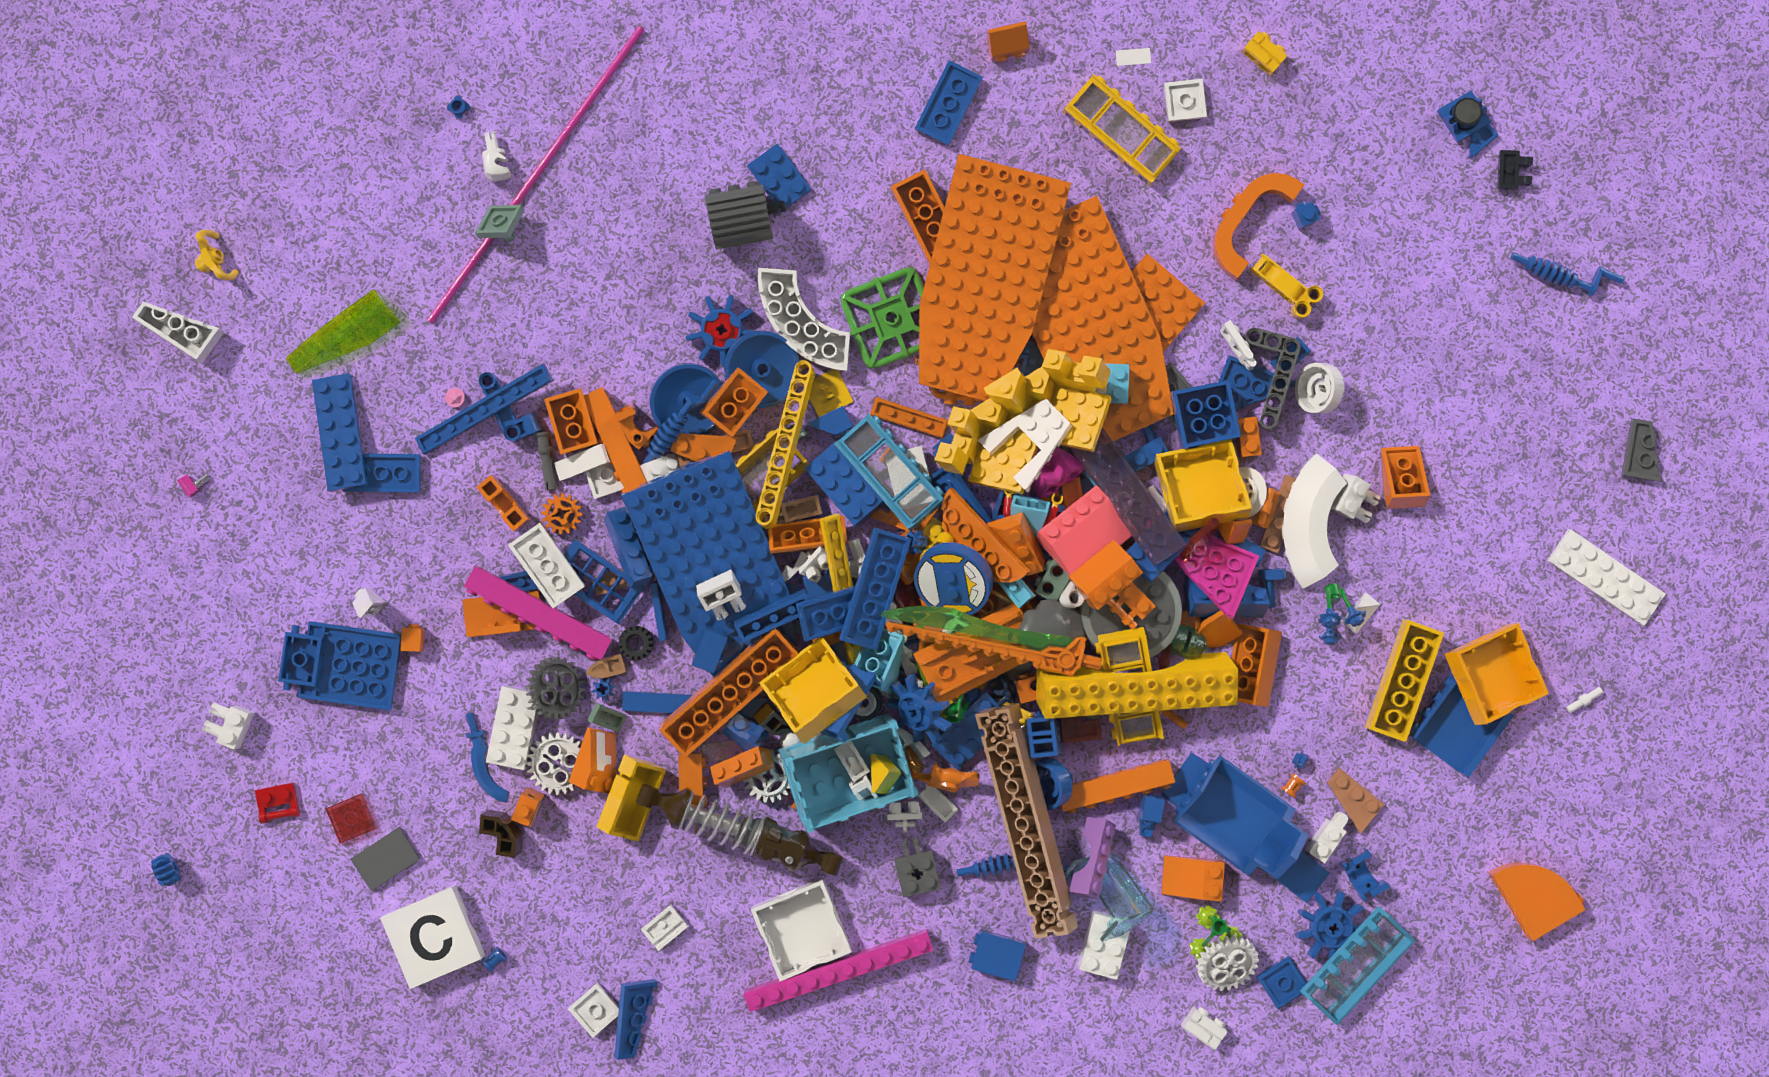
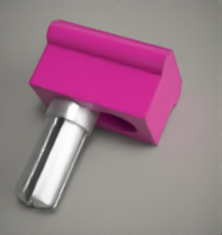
(191, 487)

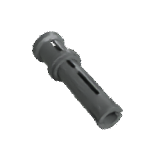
(545, 451)

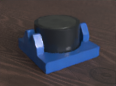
(1465, 114)

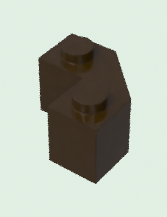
(771, 720)
(507, 832)

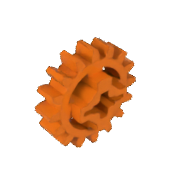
(557, 502)

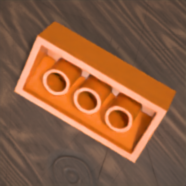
(798, 536)
(1256, 659)

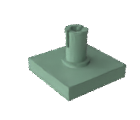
(500, 222)

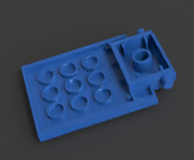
(341, 664)

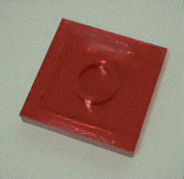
(1200, 539)
(350, 818)

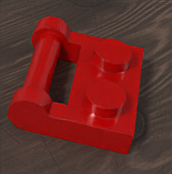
(276, 796)

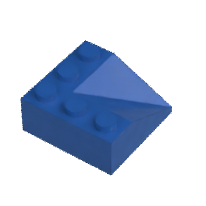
(1205, 414)

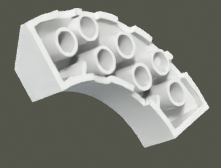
(796, 323)
(1307, 518)

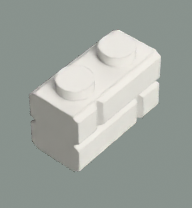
(1204, 1027)

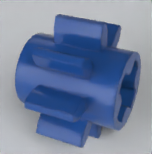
(918, 541)
(601, 693)

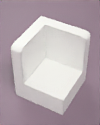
(862, 787)

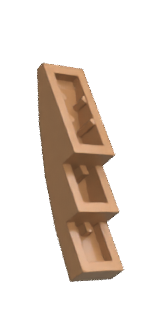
(797, 510)

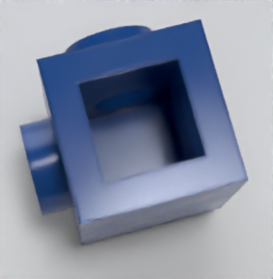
(1305, 214)

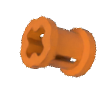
(1293, 785)

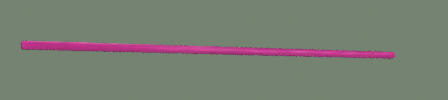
(539, 169)

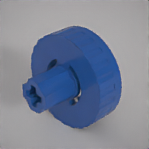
(1057, 783)

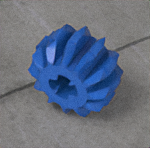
(165, 870)

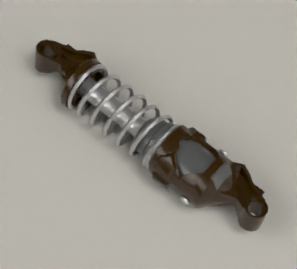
(758, 836)

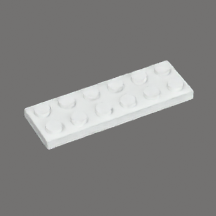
(1606, 577)

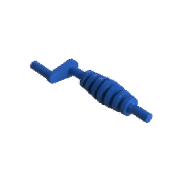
(1559, 275)
(670, 429)
(984, 867)

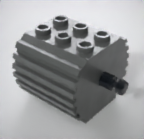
(740, 215)

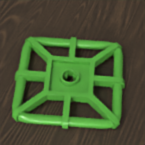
(879, 312)

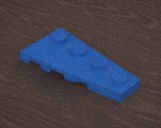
(631, 1016)

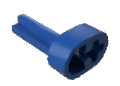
(1268, 577)

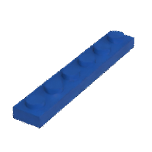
(1137, 460)

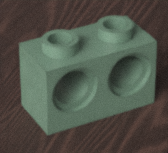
(1058, 581)

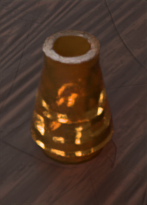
(914, 763)

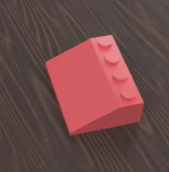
(1082, 530)

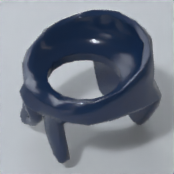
(1003, 689)

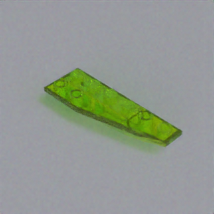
(345, 333)

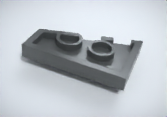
(1640, 452)

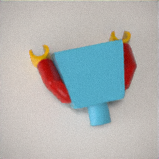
(1036, 511)

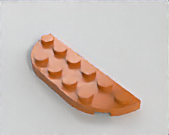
(971, 530)

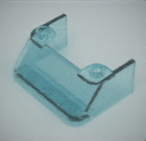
(1119, 896)

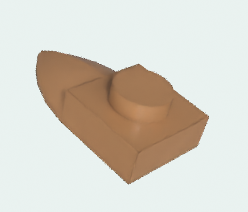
(607, 667)

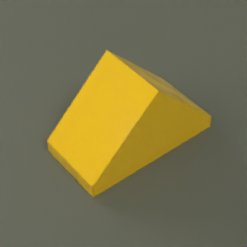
(883, 774)

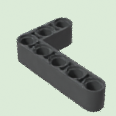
(1279, 374)

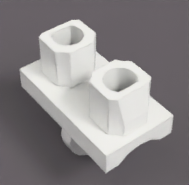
(815, 564)
(896, 814)

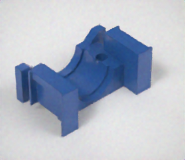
(1361, 876)

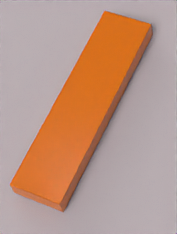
(909, 417)

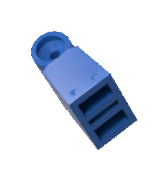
(1044, 736)

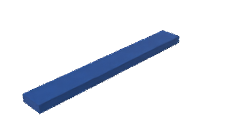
(484, 409)
(670, 702)

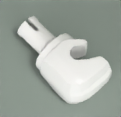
(491, 156)

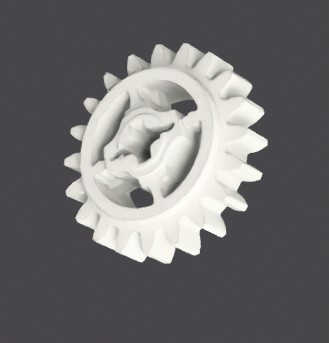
(769, 783)

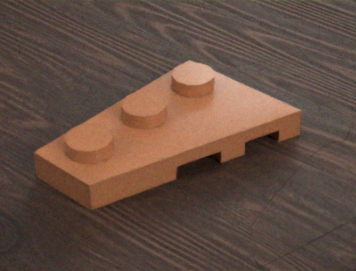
(1355, 799)

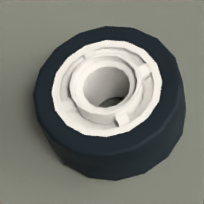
(875, 699)

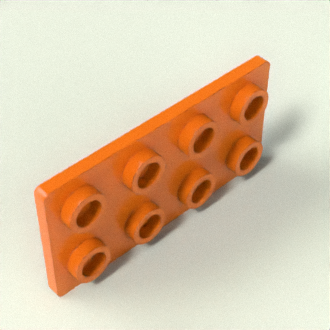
(488, 619)

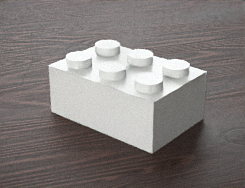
(1098, 956)

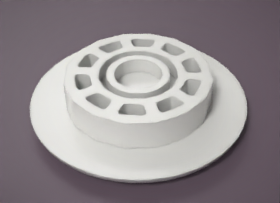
(1258, 490)

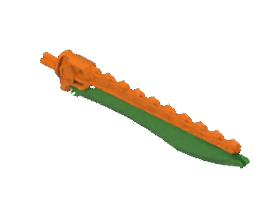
(1051, 658)

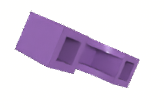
(1089, 880)

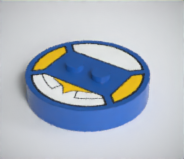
(953, 578)

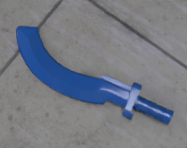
(479, 764)

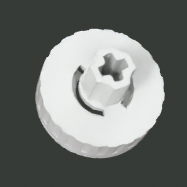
(1328, 390)

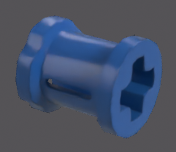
(494, 959)

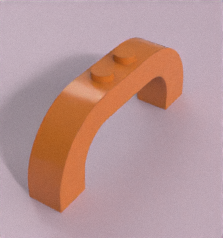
(1224, 253)

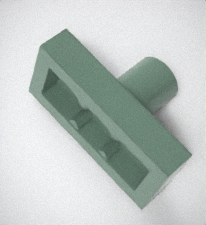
(607, 717)

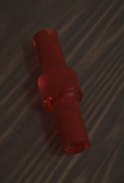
(1164, 660)

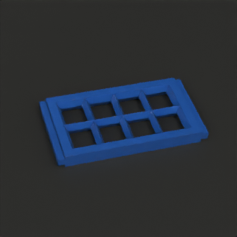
(626, 603)

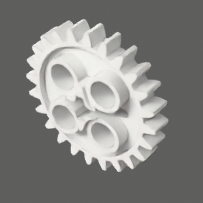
(549, 779)
(1227, 963)

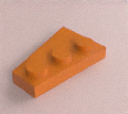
(701, 446)

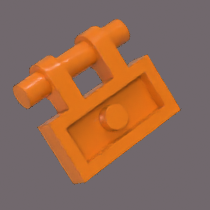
(1135, 600)

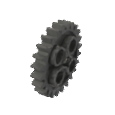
(540, 687)

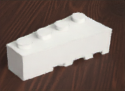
(182, 332)

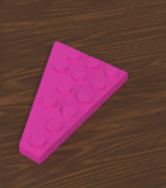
(1221, 573)

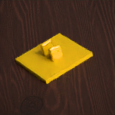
(829, 393)

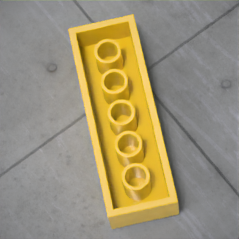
(1404, 680)

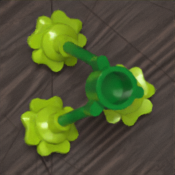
(1209, 919)

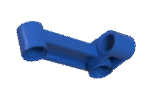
(526, 425)

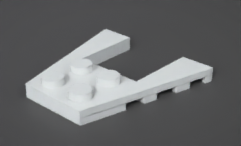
(1043, 426)

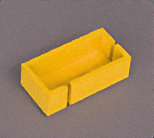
(620, 813)

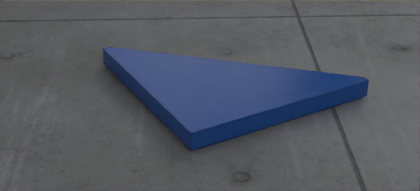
(1248, 385)

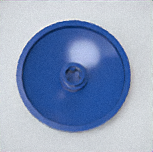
(767, 361)
(670, 392)

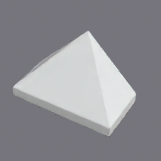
(1367, 604)

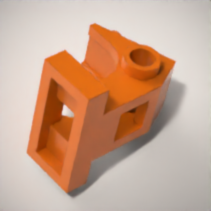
(625, 418)

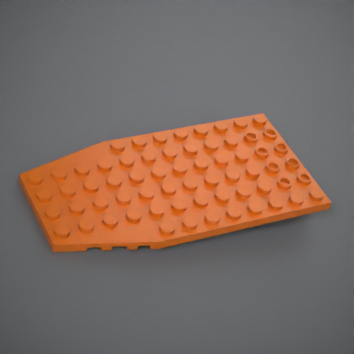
(986, 274)
(1099, 312)

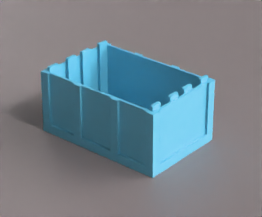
(821, 781)

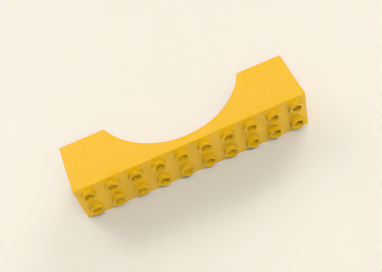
(1190, 684)

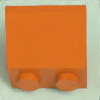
(1008, 41)

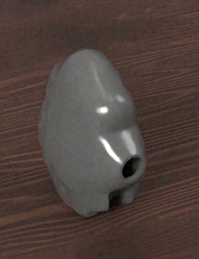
(1054, 619)

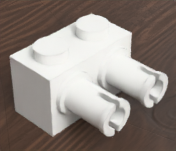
(1351, 497)
(718, 591)
(235, 725)

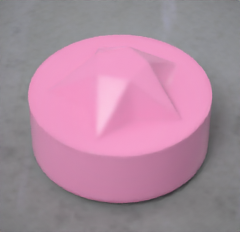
(455, 397)

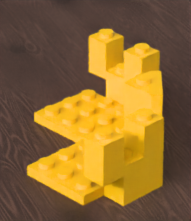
(1062, 382)

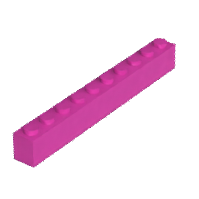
(839, 970)

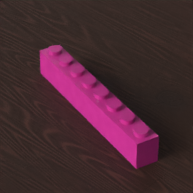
(537, 612)

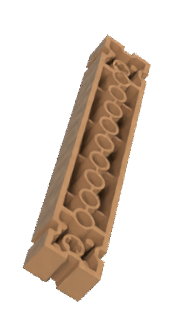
(1026, 821)

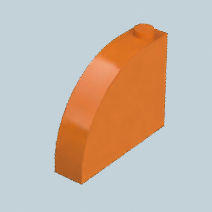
(1536, 897)

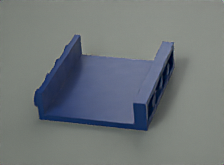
(1451, 733)

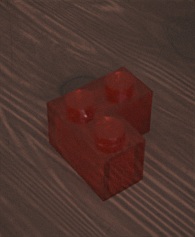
(1079, 730)

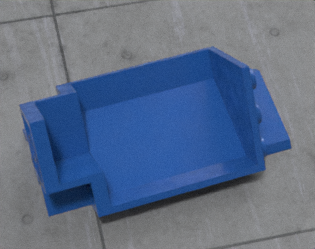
(1235, 816)

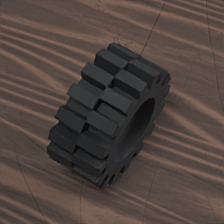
(647, 643)

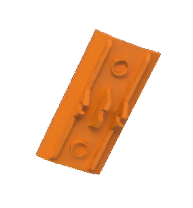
(959, 669)

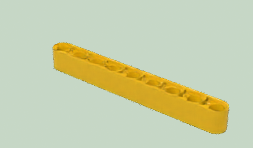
(785, 453)

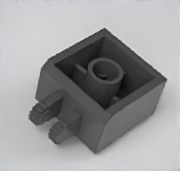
(923, 862)

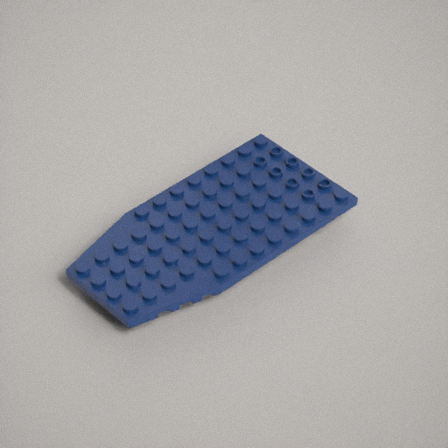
(698, 528)

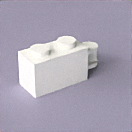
(1328, 837)

